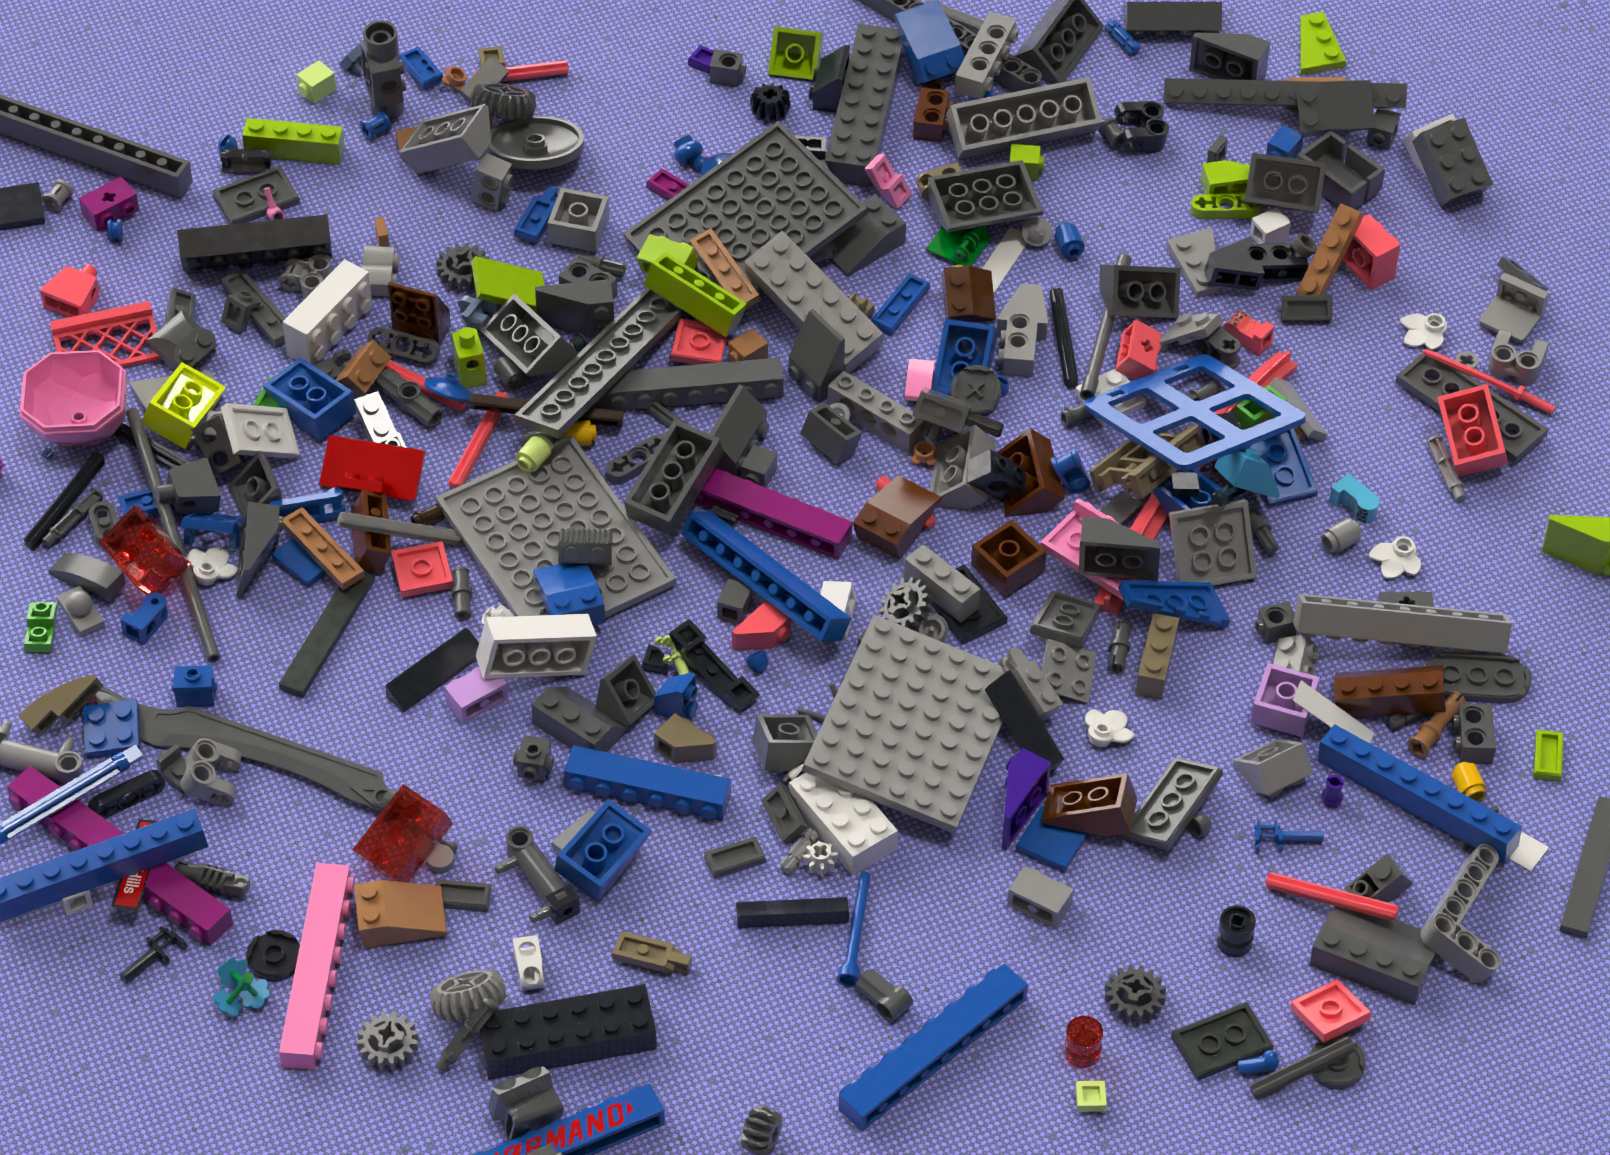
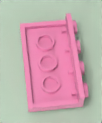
(1064, 544)

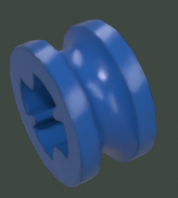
(115, 230)

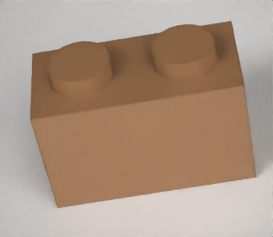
(363, 368)

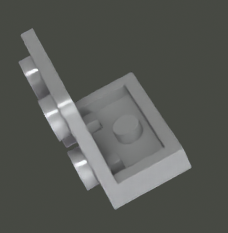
(1515, 308)

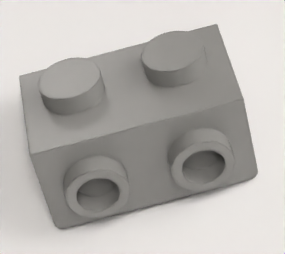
(1297, 654)

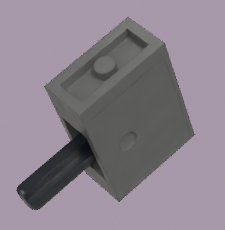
(952, 413)

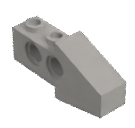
(1019, 326)

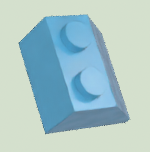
(1248, 471)

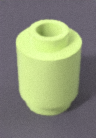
(534, 453)

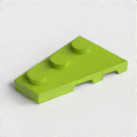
(1318, 45)

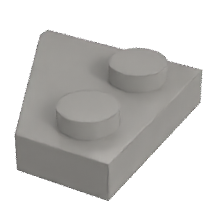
(1191, 328)

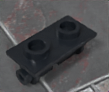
(245, 160)

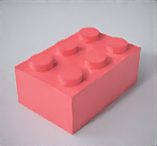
(1472, 430)

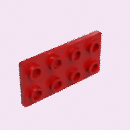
(372, 467)

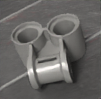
(305, 274)

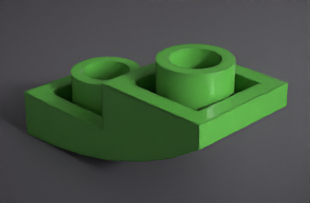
(40, 627)

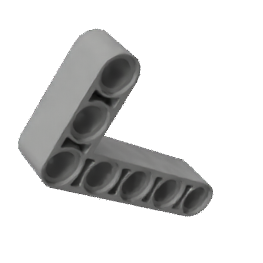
(1443, 928)

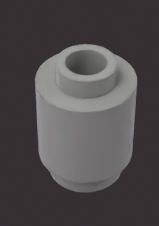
(1341, 535)

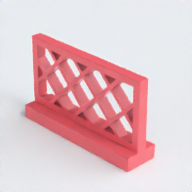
(103, 324)

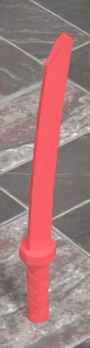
(1519, 394)

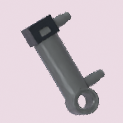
(559, 898)

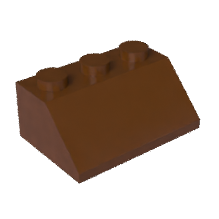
(1041, 482)

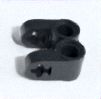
(1150, 130)

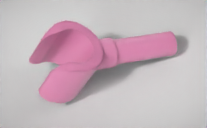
(273, 209)

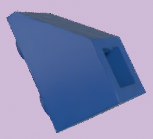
(677, 696)

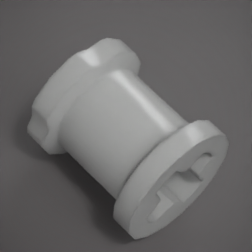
(57, 195)

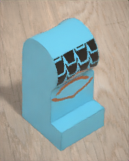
(1355, 497)

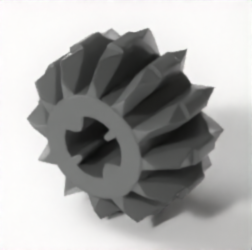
(761, 1130)

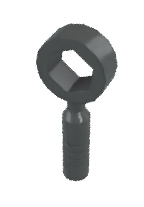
(1306, 247)

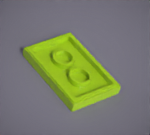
(499, 281)

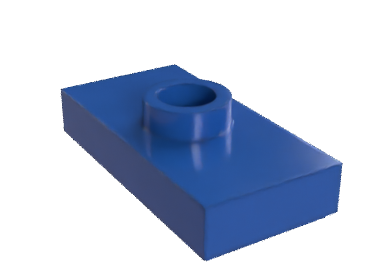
(420, 67)

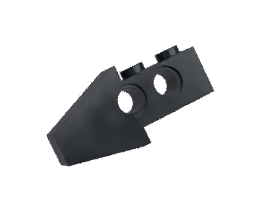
(1250, 264)

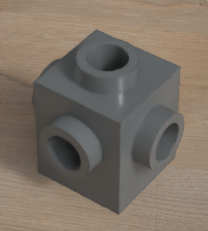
(534, 758)

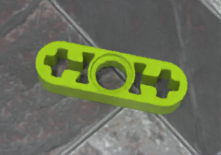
(1218, 212)

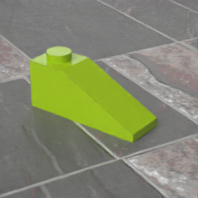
(1224, 177)

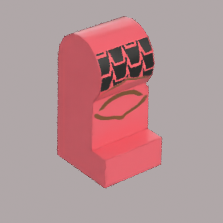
(1250, 332)

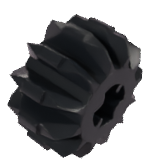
(770, 102)

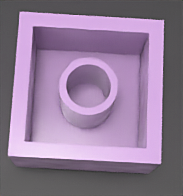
(1275, 703)

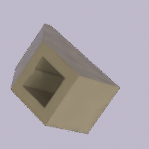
(684, 742)

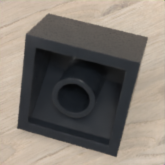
(830, 80)

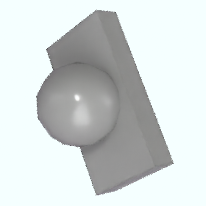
(80, 611)

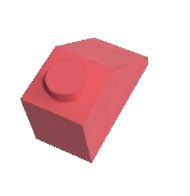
(762, 629)

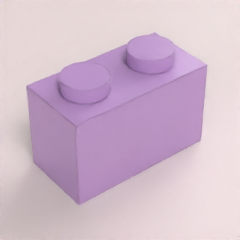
(474, 695)

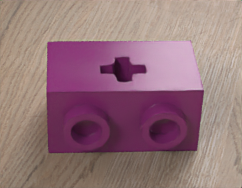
(109, 202)

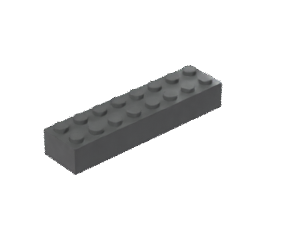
(865, 103)

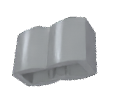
(380, 264)

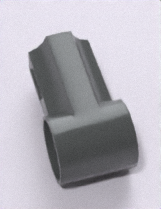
(889, 1000)

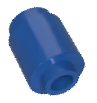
(1069, 240)

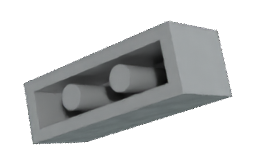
(948, 586)

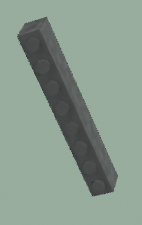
(693, 384)

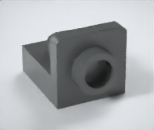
(238, 309)
(172, 767)

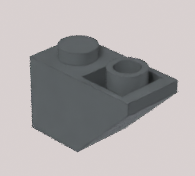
(1381, 881)

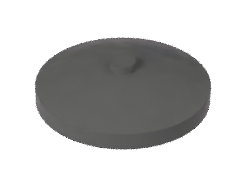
(536, 142)

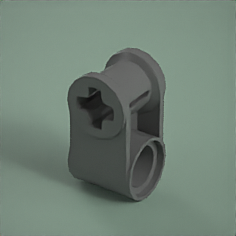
(1221, 346)

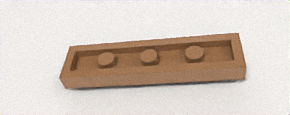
(1330, 251)
(724, 267)
(322, 548)

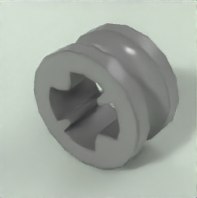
(1467, 357)

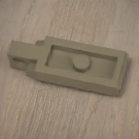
(650, 954)

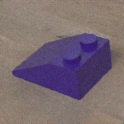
(1025, 791)

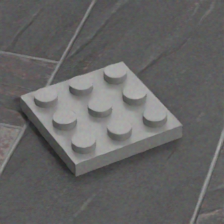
(1213, 543)

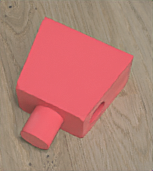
(71, 291)

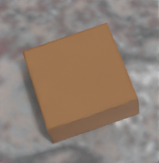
(381, 232)

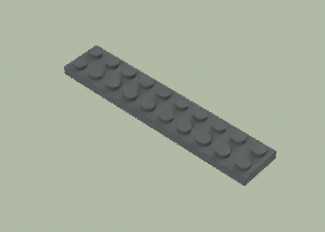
(599, 364)

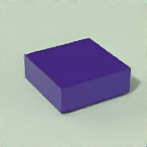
(701, 58)

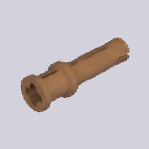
(1431, 731)

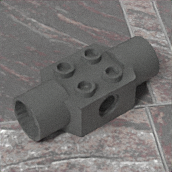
(383, 69)

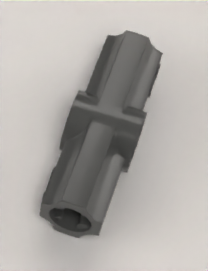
(410, 398)

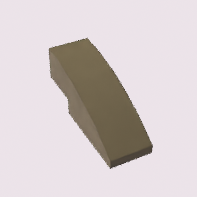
(60, 703)

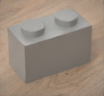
(1040, 896)

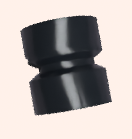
(1236, 931)

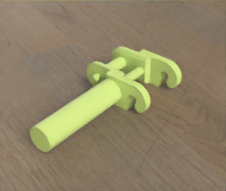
(676, 658)

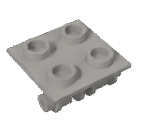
(1069, 670)

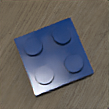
(111, 728)

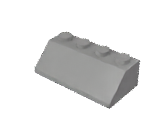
(448, 140)

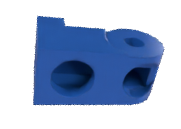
(146, 619)

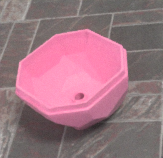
(74, 397)

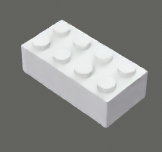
(328, 313)
(535, 646)
(845, 820)

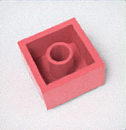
(1372, 253)

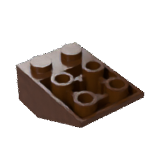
(418, 312)

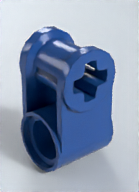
(1072, 471)

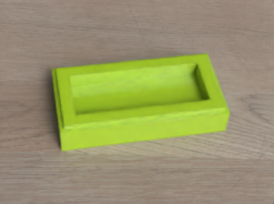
(1548, 755)

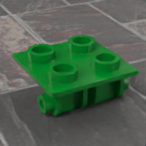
(961, 245)

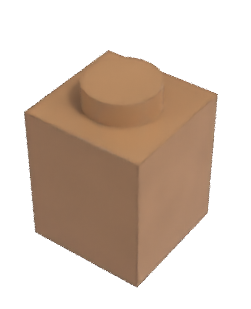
(748, 347)

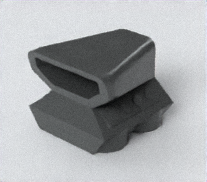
(525, 1103)

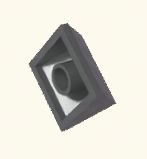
(255, 484)
(625, 692)

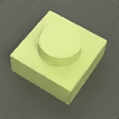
(1091, 1096)

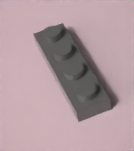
(267, 315)

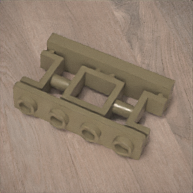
(1138, 467)

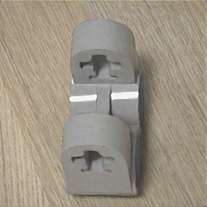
(1523, 366)
(200, 774)

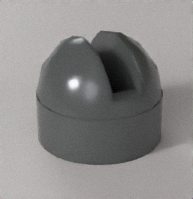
(1199, 825)

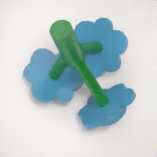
(251, 991)

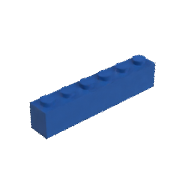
(647, 783)

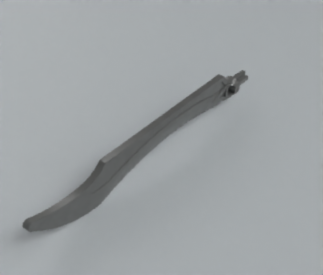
(189, 724)

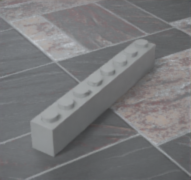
(1402, 624)

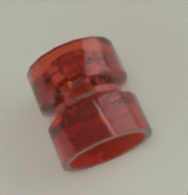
(1083, 1041)

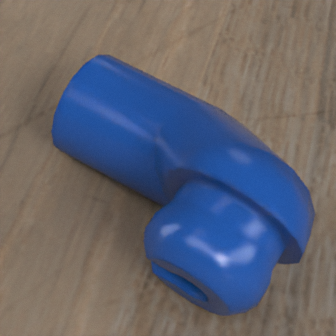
(1268, 1062)

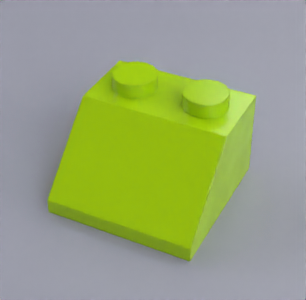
(795, 52)

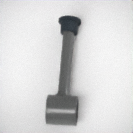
(515, 378)

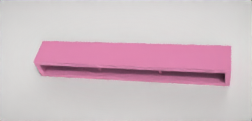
(316, 967)

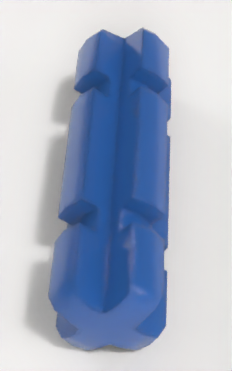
(1122, 37)

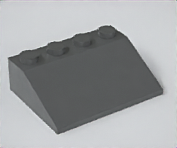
(983, 196)
(1374, 953)

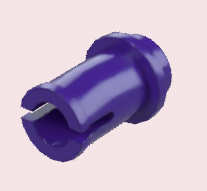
(1332, 793)

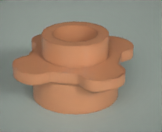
(454, 77)
(924, 453)

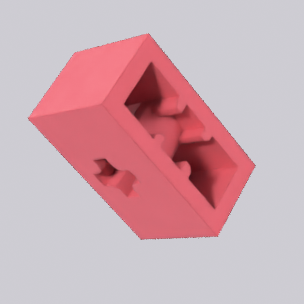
(1138, 350)

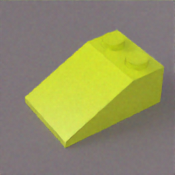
(182, 404)

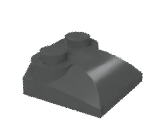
(182, 341)

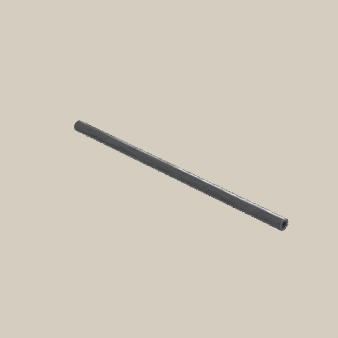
(170, 527)

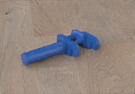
(1284, 836)

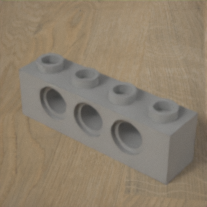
(986, 55)
(877, 412)

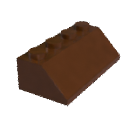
(1391, 691)

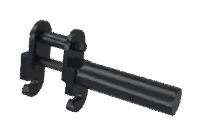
(153, 953)

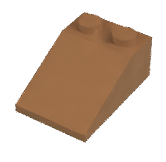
(398, 912)

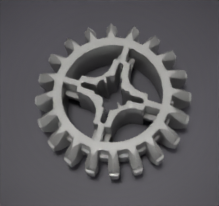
(463, 993)

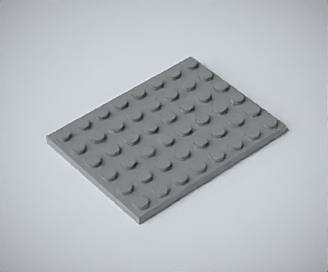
(515, 523)
(909, 725)

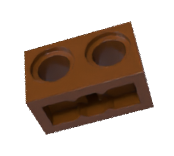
(930, 115)

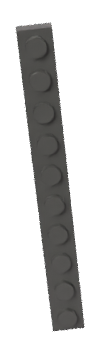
(1264, 92)

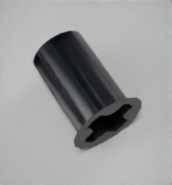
(728, 517)

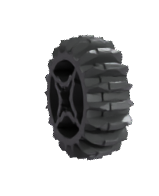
(504, 100)

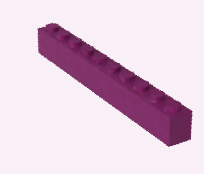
(165, 888)

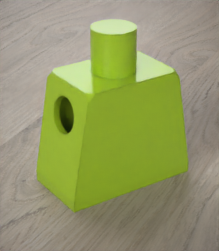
(467, 347)

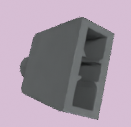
(191, 488)

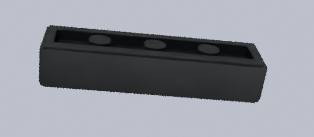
(433, 670)
(1022, 719)
(792, 912)

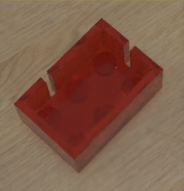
(144, 551)
(402, 835)

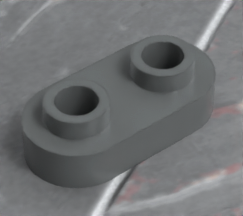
(102, 525)

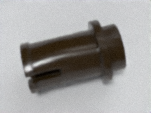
(428, 515)

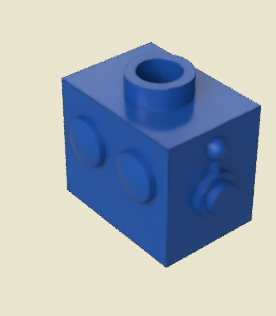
(194, 686)

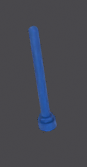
(849, 971)

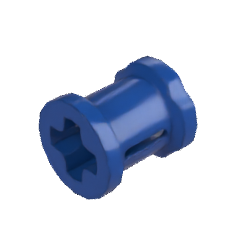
(375, 125)

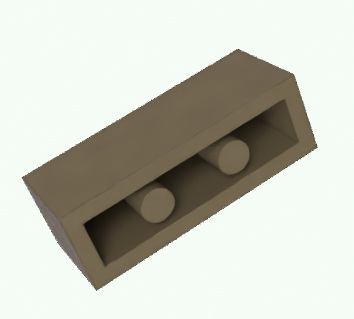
(1157, 656)

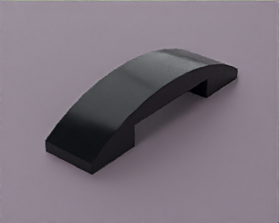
(709, 668)

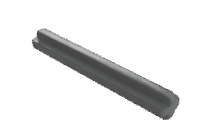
(1302, 1067)

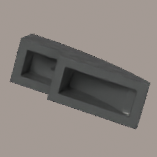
(90, 574)

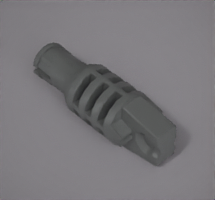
(214, 878)

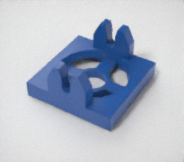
(212, 522)

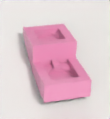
(890, 185)
(918, 377)

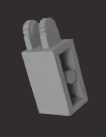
(1032, 682)

